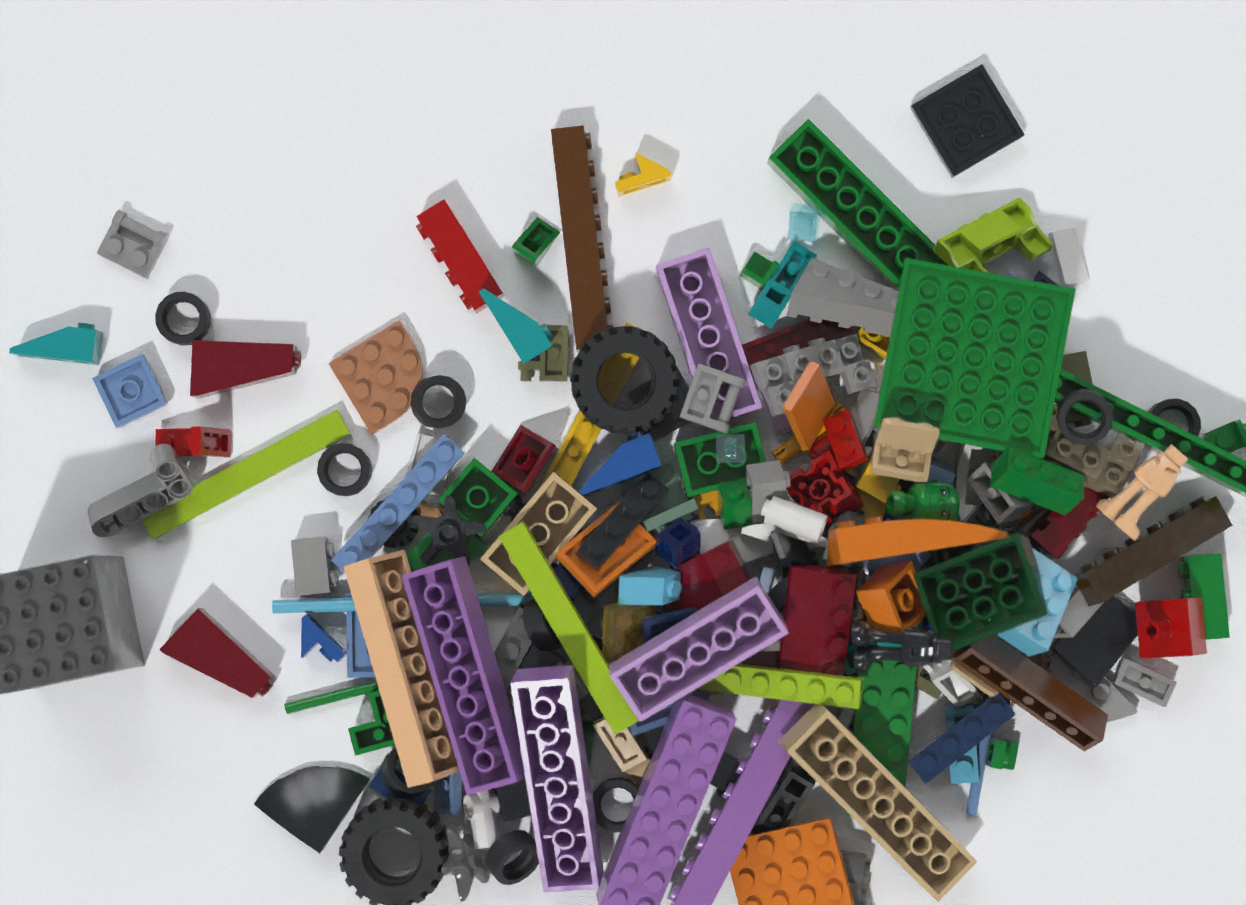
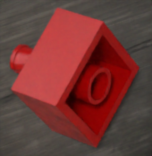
(1170, 627)

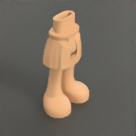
(1155, 474)

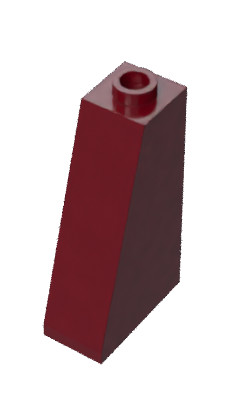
(236, 365)
(216, 653)

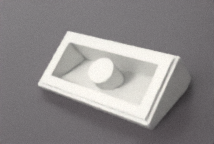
(1068, 257)

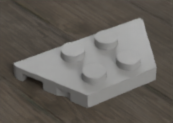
(1103, 696)

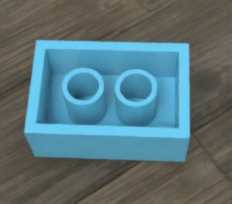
(1057, 588)

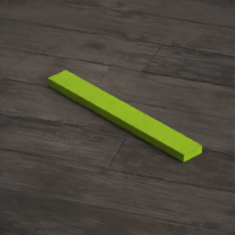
(249, 473)
(567, 625)

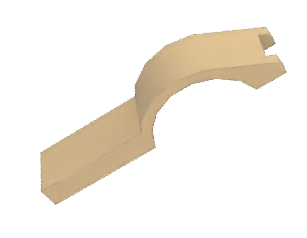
(624, 749)

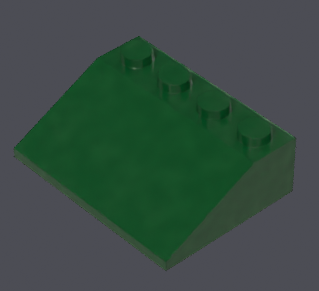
(983, 591)

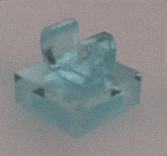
(730, 448)

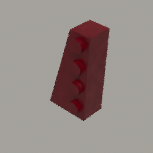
(1056, 531)

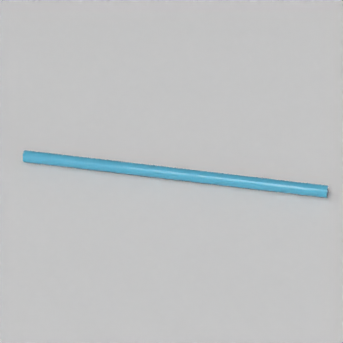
(347, 604)

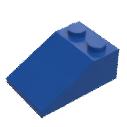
(627, 462)

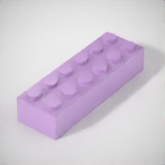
(706, 325)
(698, 649)

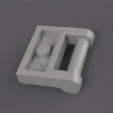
(129, 253)
(704, 394)

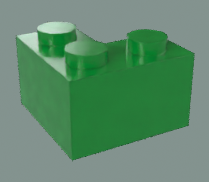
(373, 734)

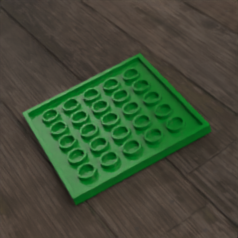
(975, 356)

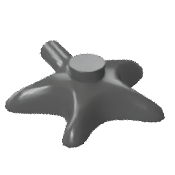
(463, 862)

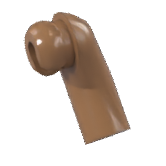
(430, 510)

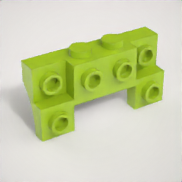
(993, 236)

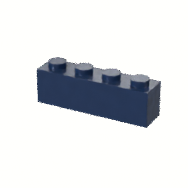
(961, 738)

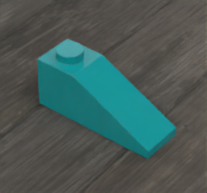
(781, 284)
(522, 331)
(68, 344)

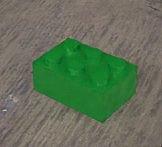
(699, 466)

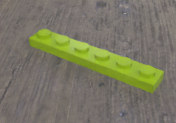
(789, 685)

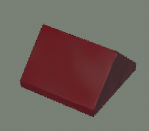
(524, 459)

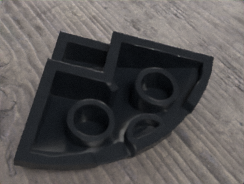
(313, 802)

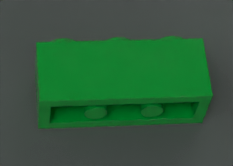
(1037, 481)
(1205, 579)

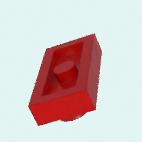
(845, 440)

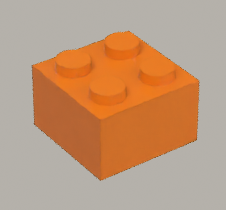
(892, 597)

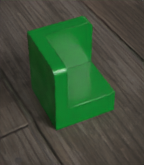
(758, 270)

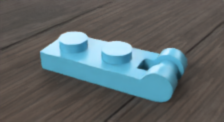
(966, 767)

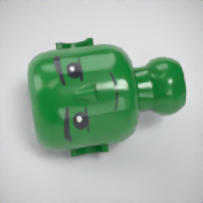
(925, 501)

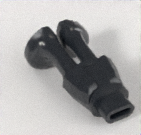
(917, 646)

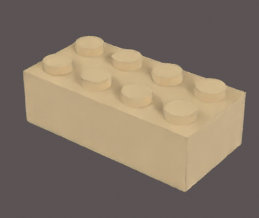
(553, 519)

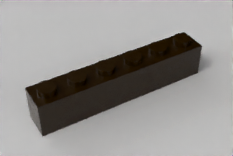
(1151, 551)

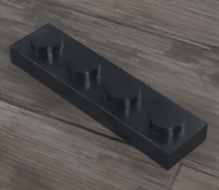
(622, 521)

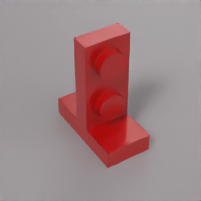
(197, 441)

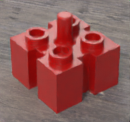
(824, 488)

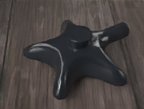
(447, 532)

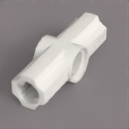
(482, 810)

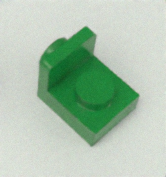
(1228, 436)
(1002, 754)

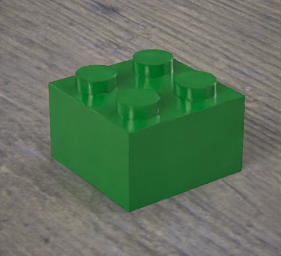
(480, 495)

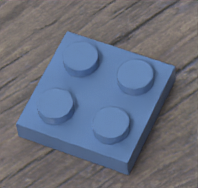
(130, 391)

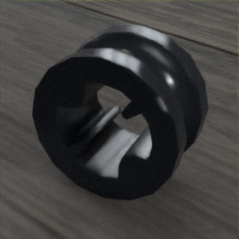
(514, 508)

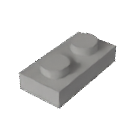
(1144, 682)

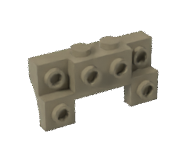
(1102, 468)

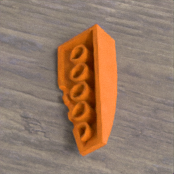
(900, 537)

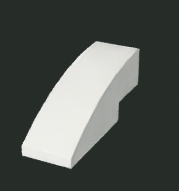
(951, 684)

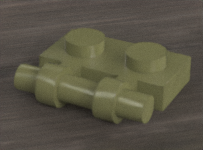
(553, 361)

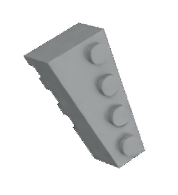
(843, 298)

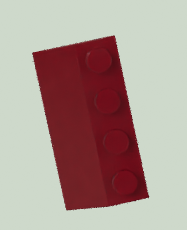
(817, 619)

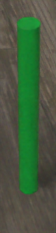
(332, 696)

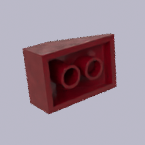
(710, 576)

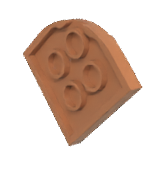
(380, 376)

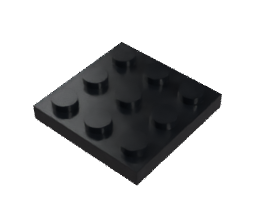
(967, 121)

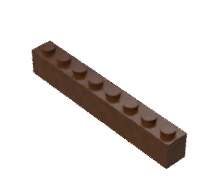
(579, 232)

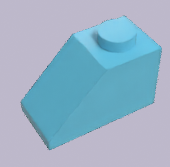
(649, 587)

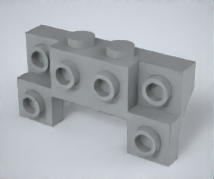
(842, 356)

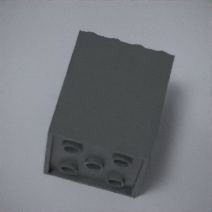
(66, 623)

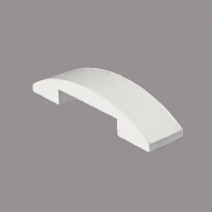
(960, 480)
(763, 532)

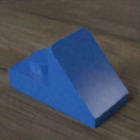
(313, 634)

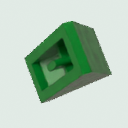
(535, 241)

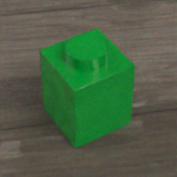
(734, 505)

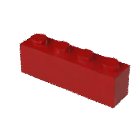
(458, 254)

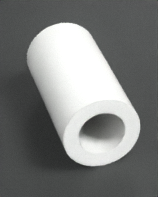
(794, 518)

